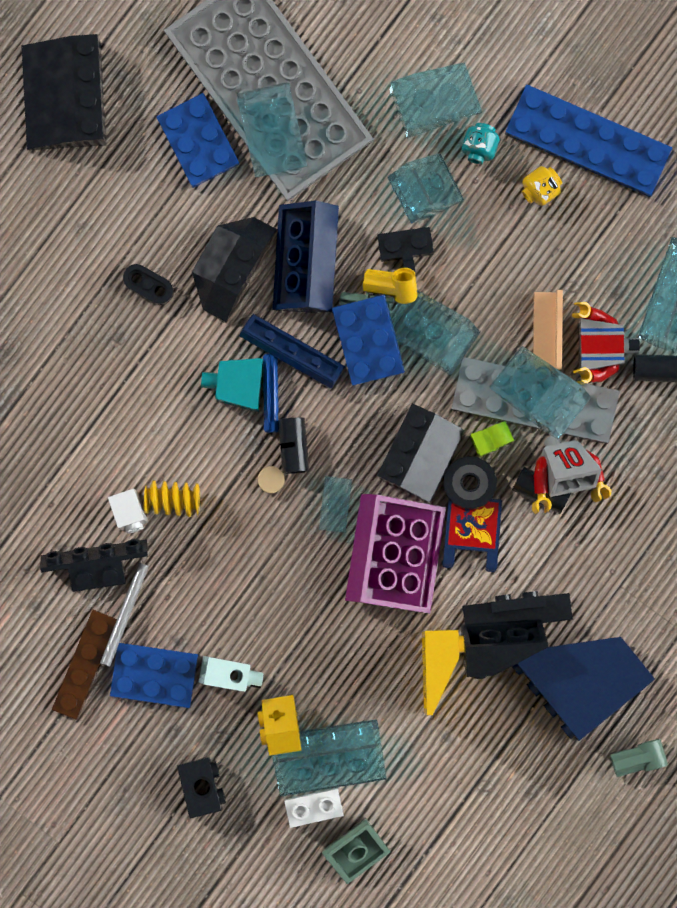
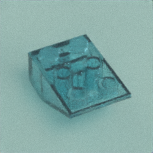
(540, 392)

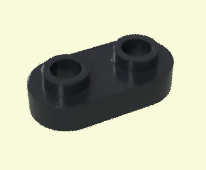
(148, 284)

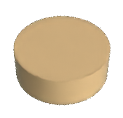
(271, 479)

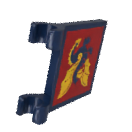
(473, 531)

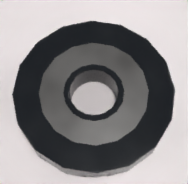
(481, 472)

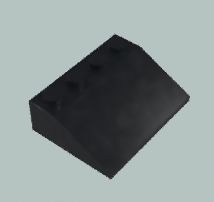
(64, 93)

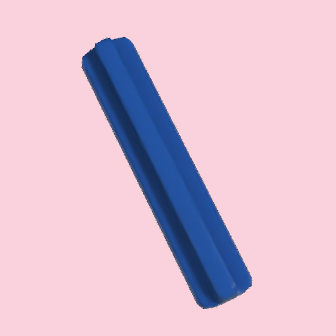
(270, 387)

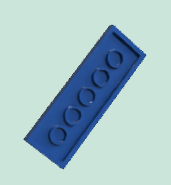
(588, 140)

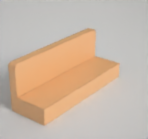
(548, 327)

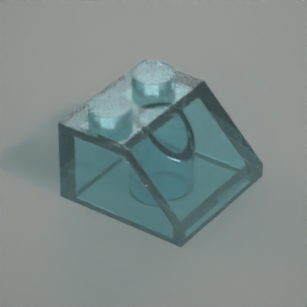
(425, 187)

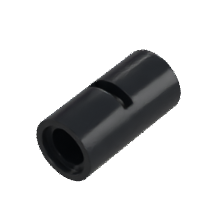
(655, 368)
(293, 445)
(525, 486)

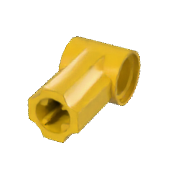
(398, 284)

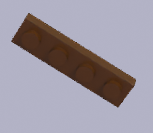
(84, 665)

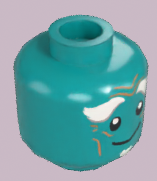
(480, 143)

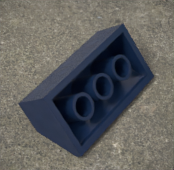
(305, 257)

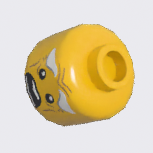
(541, 185)

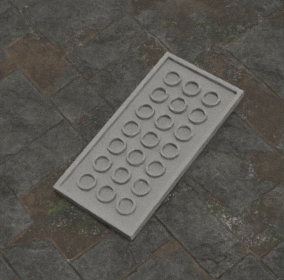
(253, 46)

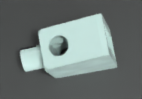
(217, 673)

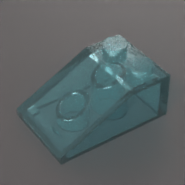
(434, 98)
(272, 129)
(433, 332)

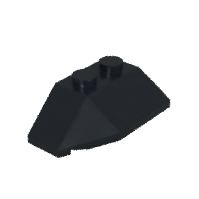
(230, 263)

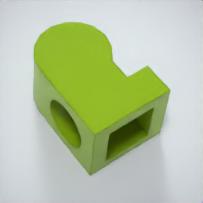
(491, 439)

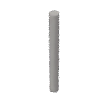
(124, 615)

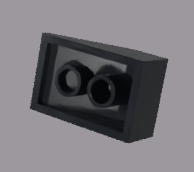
(499, 645)

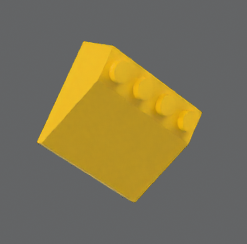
(439, 659)

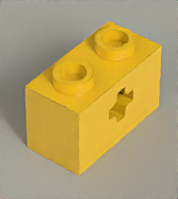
(279, 725)

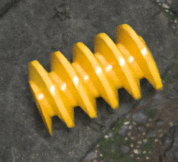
(172, 498)

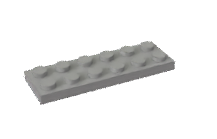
(476, 398)

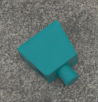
(236, 382)

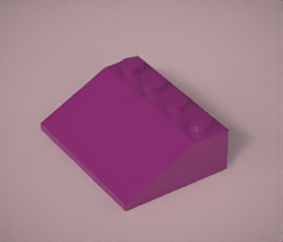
(395, 553)

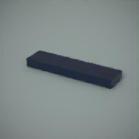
(292, 351)

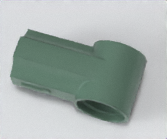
(645, 757)

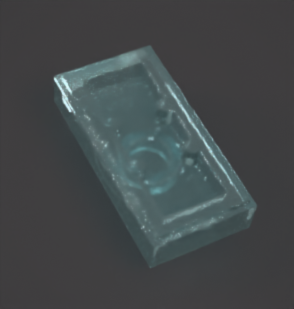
(335, 504)

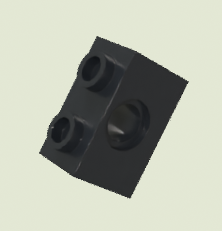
(197, 803)

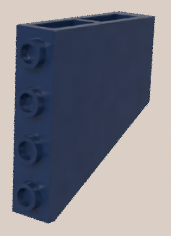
(585, 681)

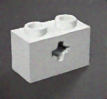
(128, 511)
(313, 807)

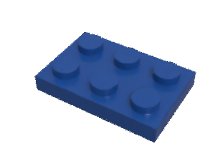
(198, 140)
(368, 339)
(154, 675)

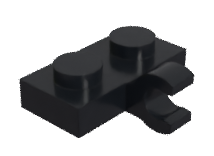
(405, 245)

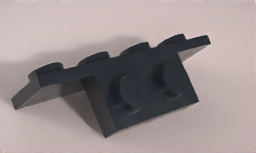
(96, 565)
(529, 607)

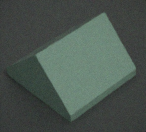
(356, 851)

